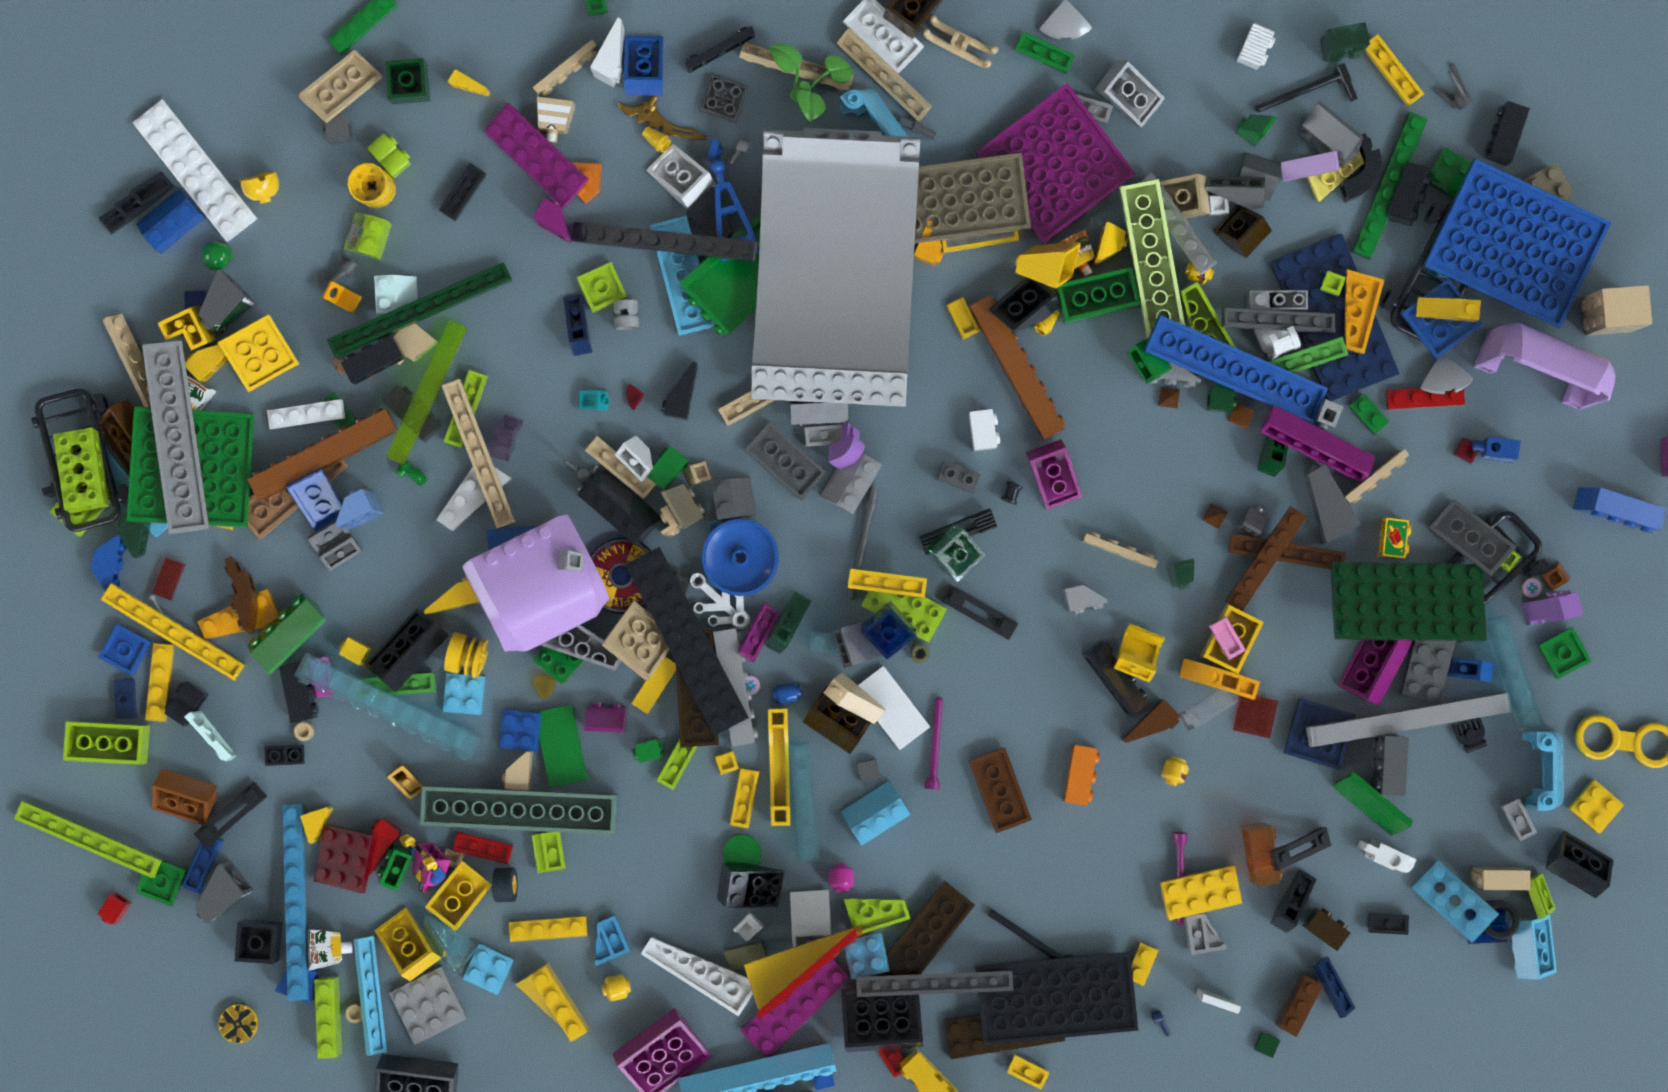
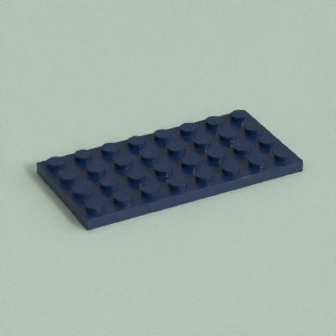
(1306, 271)

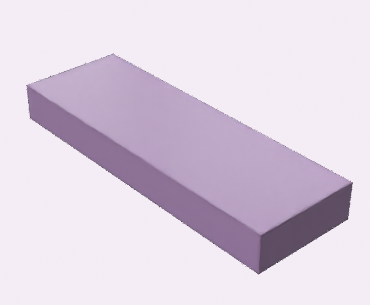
(1310, 166)

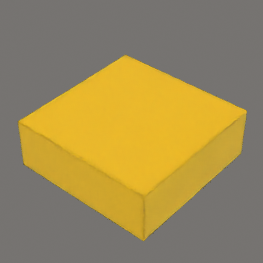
(726, 762)

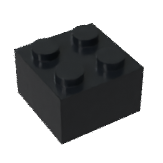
(258, 941)

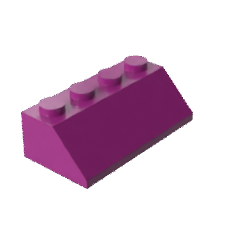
(1373, 668)

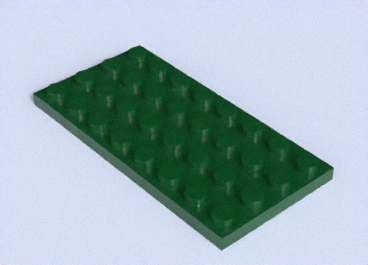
(1408, 601)

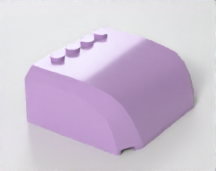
(1588, 374)
(526, 592)

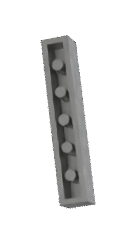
(726, 648)

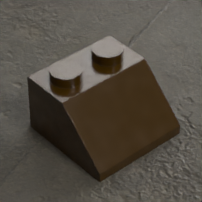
(1243, 230)

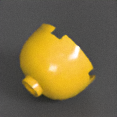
(260, 187)

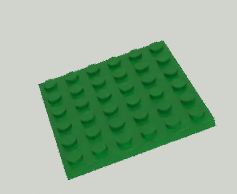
(224, 460)

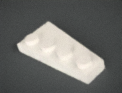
(466, 500)

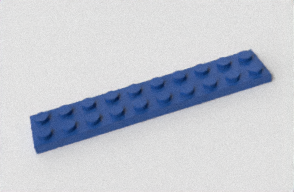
(1235, 369)

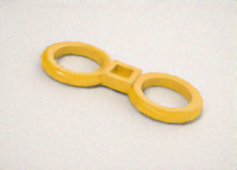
(1620, 740)

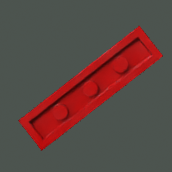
(1422, 399)

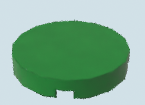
(742, 850)

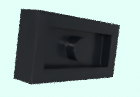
(1388, 923)

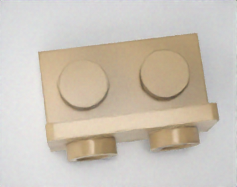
(669, 519)

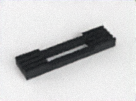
(984, 522)
(1004, 626)
(208, 832)
(1281, 855)

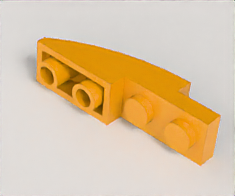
(1219, 679)

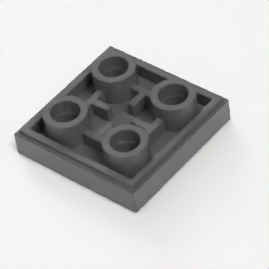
(724, 98)

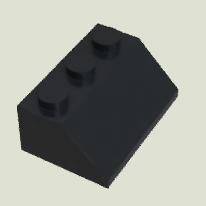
(1580, 864)

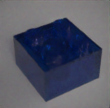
(888, 630)

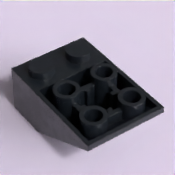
(749, 886)

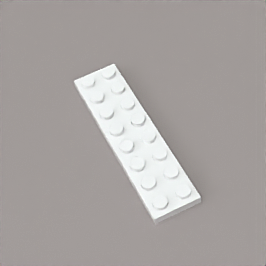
(195, 170)

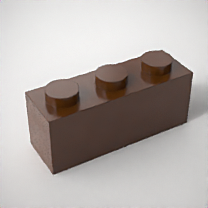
(1299, 1004)

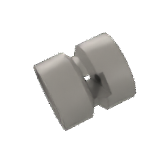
(623, 321)

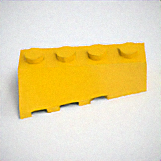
(550, 995)

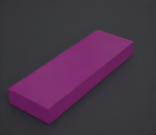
(758, 632)

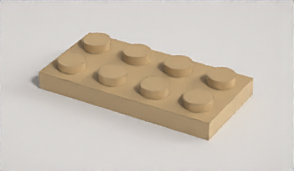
(340, 86)

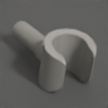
(741, 146)

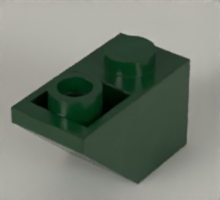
(1221, 399)

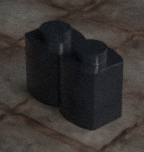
(187, 700)

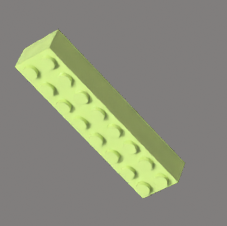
(1151, 253)

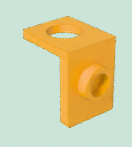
(344, 298)

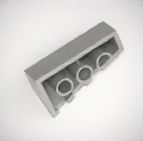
(584, 645)

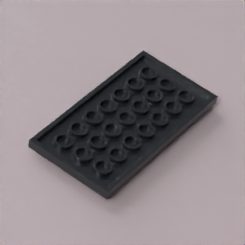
(1060, 999)

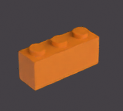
(1081, 775)

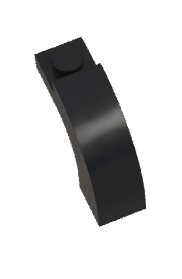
(1369, 172)

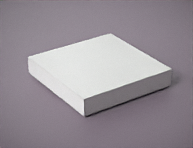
(1217, 1000)

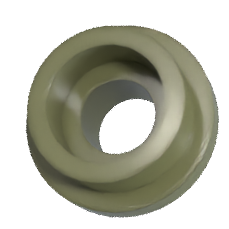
(925, 653)

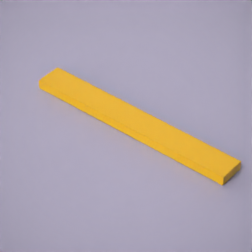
(172, 631)

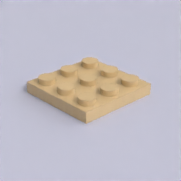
(637, 641)

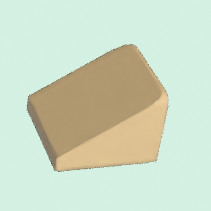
(697, 473)

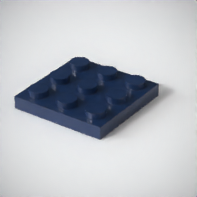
(1310, 714)

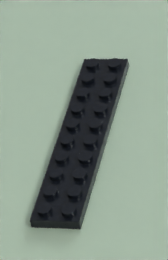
(687, 641)

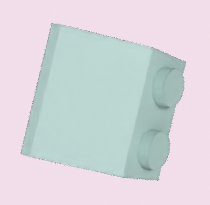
(394, 292)

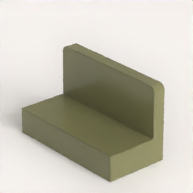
(743, 954)

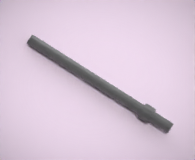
(870, 507)

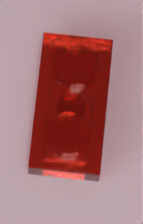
(168, 579)

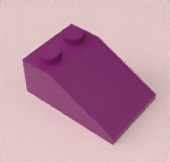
(1054, 474)

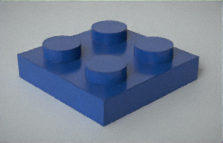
(125, 649)
(520, 730)

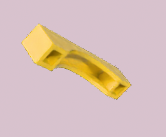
(779, 767)

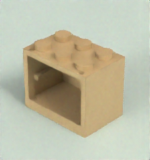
(1616, 310)

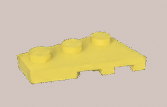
(1325, 183)

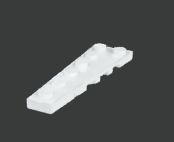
(711, 979)

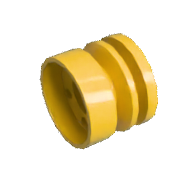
(361, 182)
(468, 655)

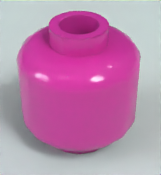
(841, 877)

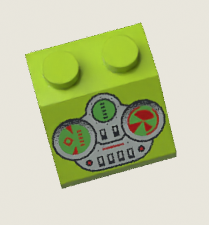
(368, 235)

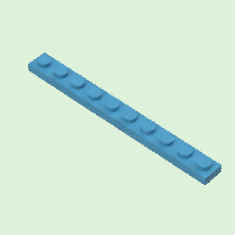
(295, 903)

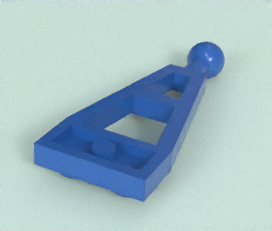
(717, 166)

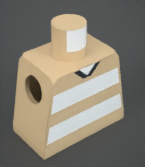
(554, 117)

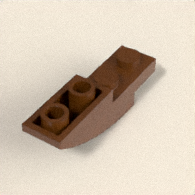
(245, 597)

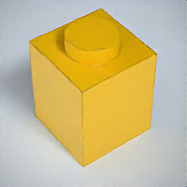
(354, 650)

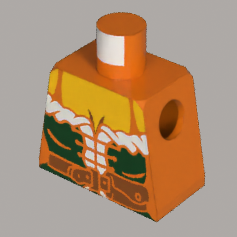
(1085, 252)

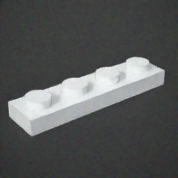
(306, 414)

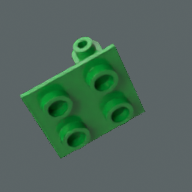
(557, 664)

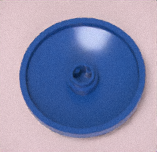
(740, 557)

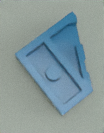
(610, 940)

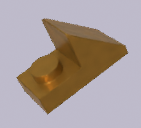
(405, 780)

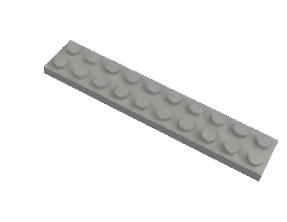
(175, 437)

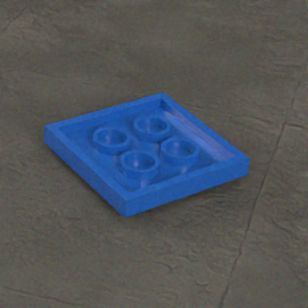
(1440, 334)

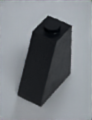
(704, 216)

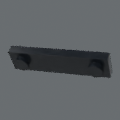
(697, 61)

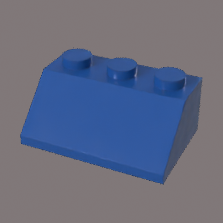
(170, 221)

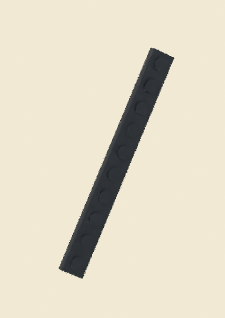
(664, 241)

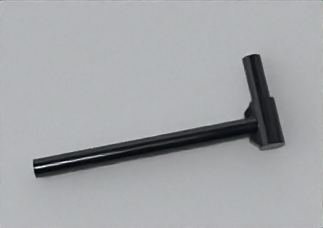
(1340, 75)
(1024, 935)

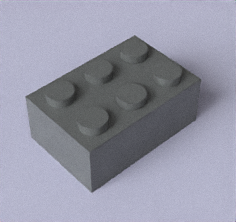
(1390, 764)

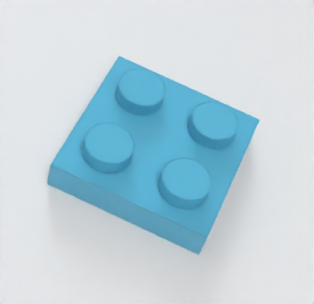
(464, 694)
(867, 956)
(488, 968)

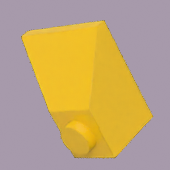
(1110, 243)

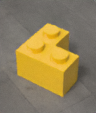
(187, 324)

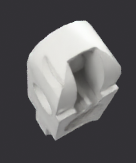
(1387, 856)

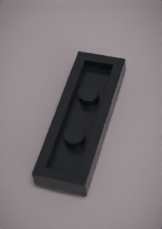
(462, 192)

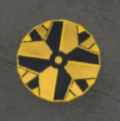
(238, 1023)

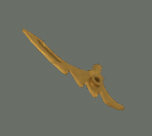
(648, 112)

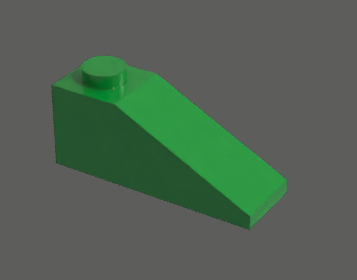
(1255, 127)

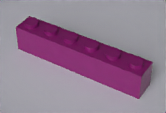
(1317, 444)

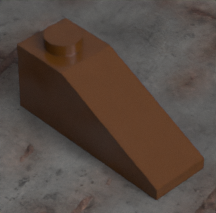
(1156, 720)

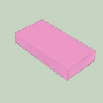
(1227, 638)

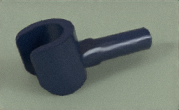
(1157, 1017)

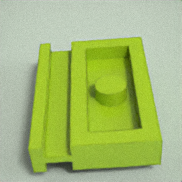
(548, 851)
(1541, 896)

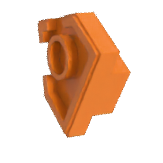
(592, 187)

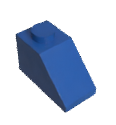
(1470, 669)

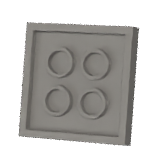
(428, 1005)

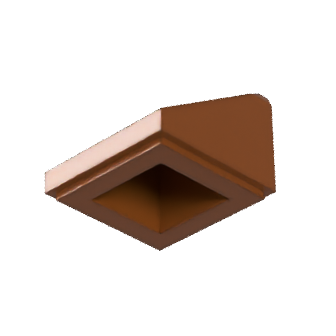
(1241, 416)
(1556, 576)

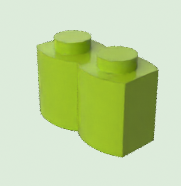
(389, 156)

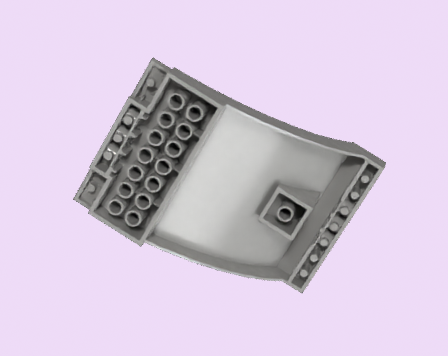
(835, 267)

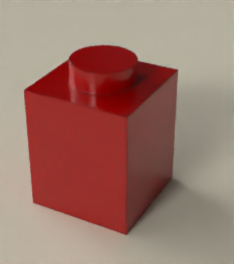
(114, 909)

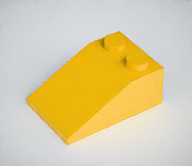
(458, 896)
(407, 944)

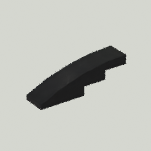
(136, 203)

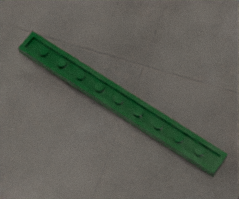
(419, 310)

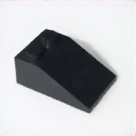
(1025, 305)

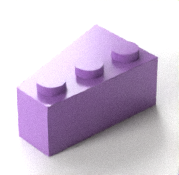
(1554, 607)

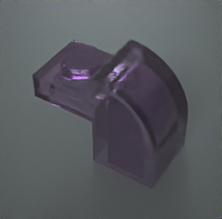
(505, 437)

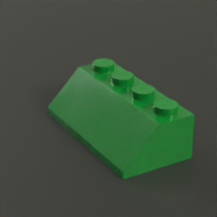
(286, 633)

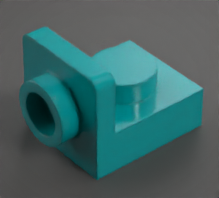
(593, 400)

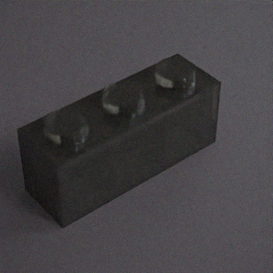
(399, 401)

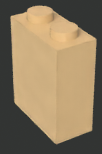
(1500, 878)

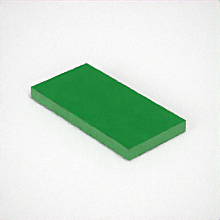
(561, 746)
(1372, 803)

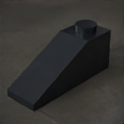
(680, 397)
(1293, 902)

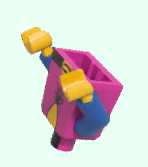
(428, 864)

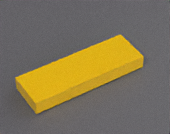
(654, 686)
(744, 798)

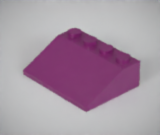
(661, 1054)

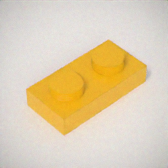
(1142, 962)
(1027, 1071)

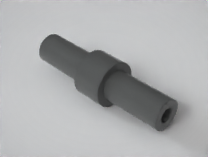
(917, 128)

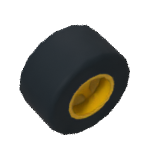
(504, 884)

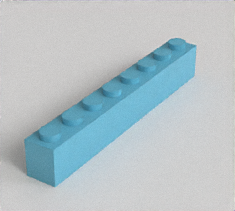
(764, 1072)

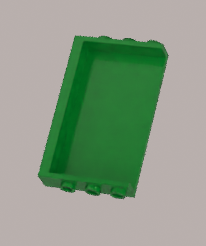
(725, 289)

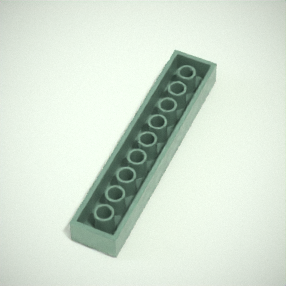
(519, 809)

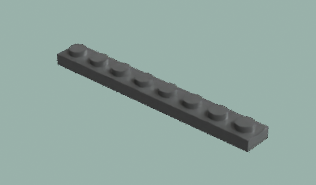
(934, 983)

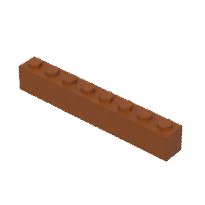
(1018, 370)
(324, 454)

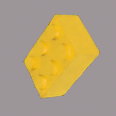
(1246, 628)

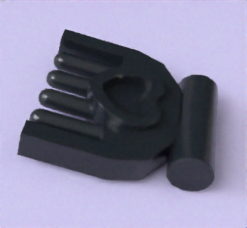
(1471, 737)

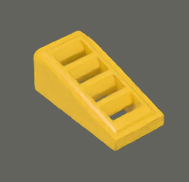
(466, 83)

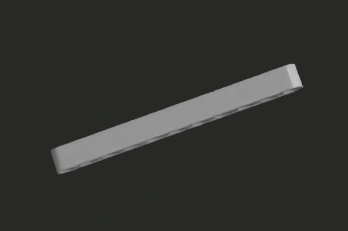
(1408, 719)

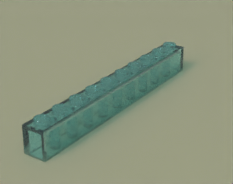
(388, 706)

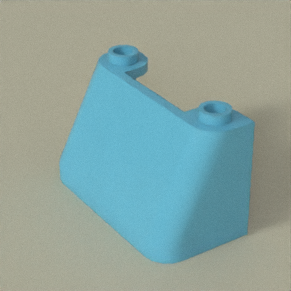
(868, 101)
(1552, 790)

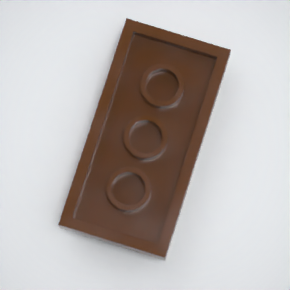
(1000, 790)

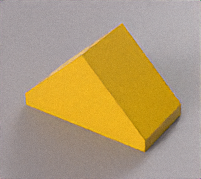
(314, 823)

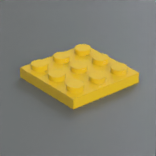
(258, 352)

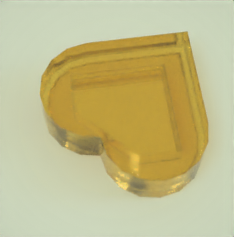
(544, 685)

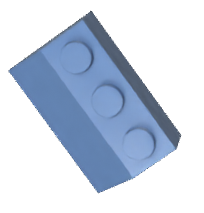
(358, 509)

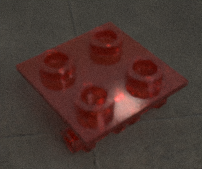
(1255, 716)

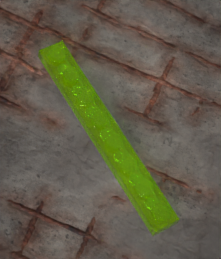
(426, 392)

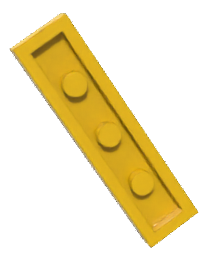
(1393, 71)
(887, 583)
(159, 681)
(548, 928)

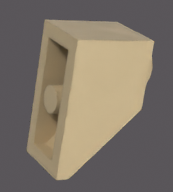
(519, 773)

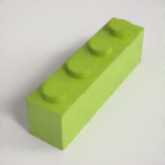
(328, 1017)

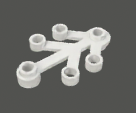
(722, 604)

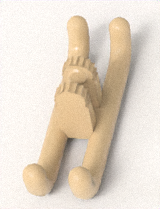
(959, 43)

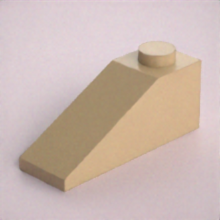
(853, 698)

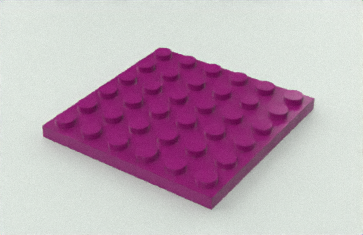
(1065, 161)

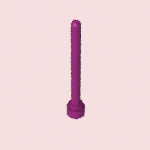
(932, 781)
(1180, 840)

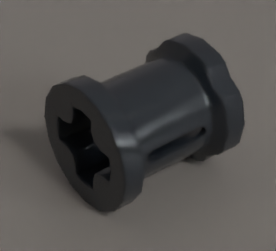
(1011, 493)

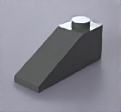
(1240, 190)

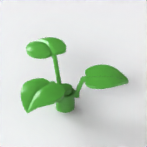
(809, 103)

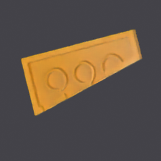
(1361, 302)
(225, 621)

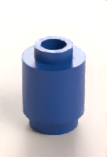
(787, 693)

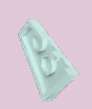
(211, 735)

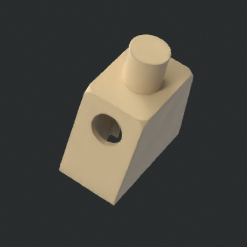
(414, 342)

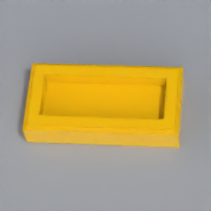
(963, 318)

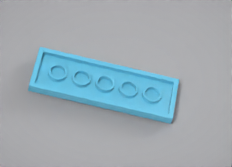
(674, 270)

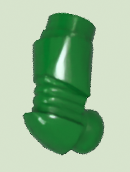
(414, 473)

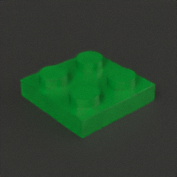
(1449, 172)
(1564, 653)
(164, 885)

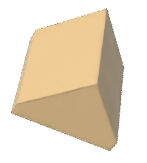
(455, 857)

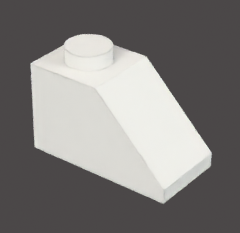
(636, 457)

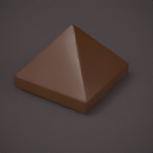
(1169, 397)
(1214, 516)

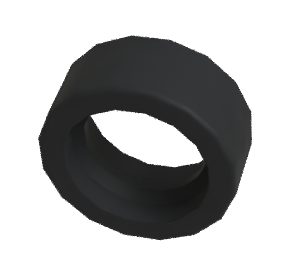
(1515, 923)

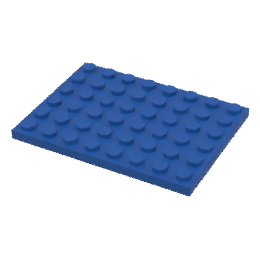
(1516, 243)

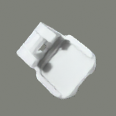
(1277, 342)

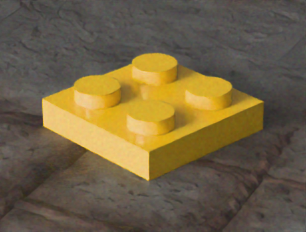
(1596, 806)

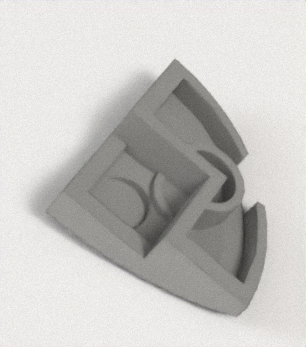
(1065, 23)
(1446, 376)

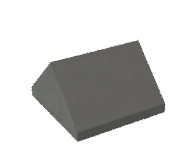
(1258, 167)

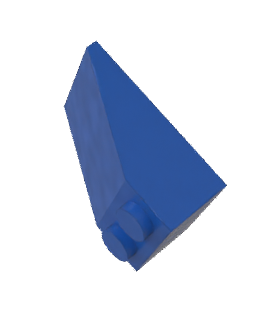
(643, 65)

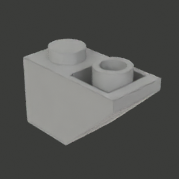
(1082, 597)

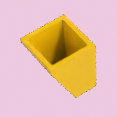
(1049, 263)

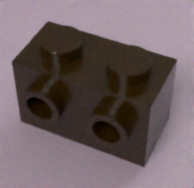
(1326, 929)

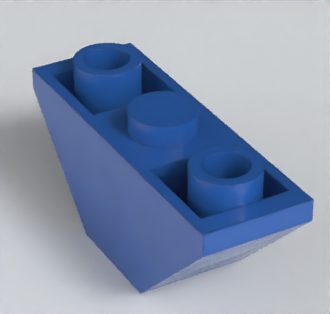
(108, 562)

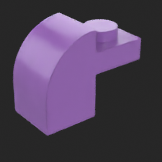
(848, 450)

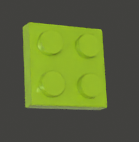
(601, 287)

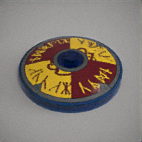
(610, 563)

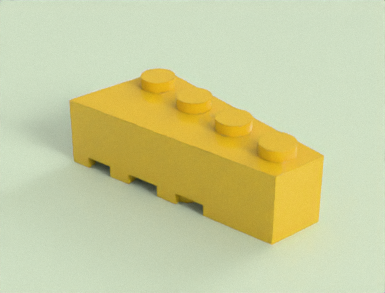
(924, 1074)

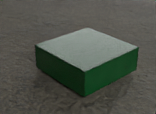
(1267, 1044)

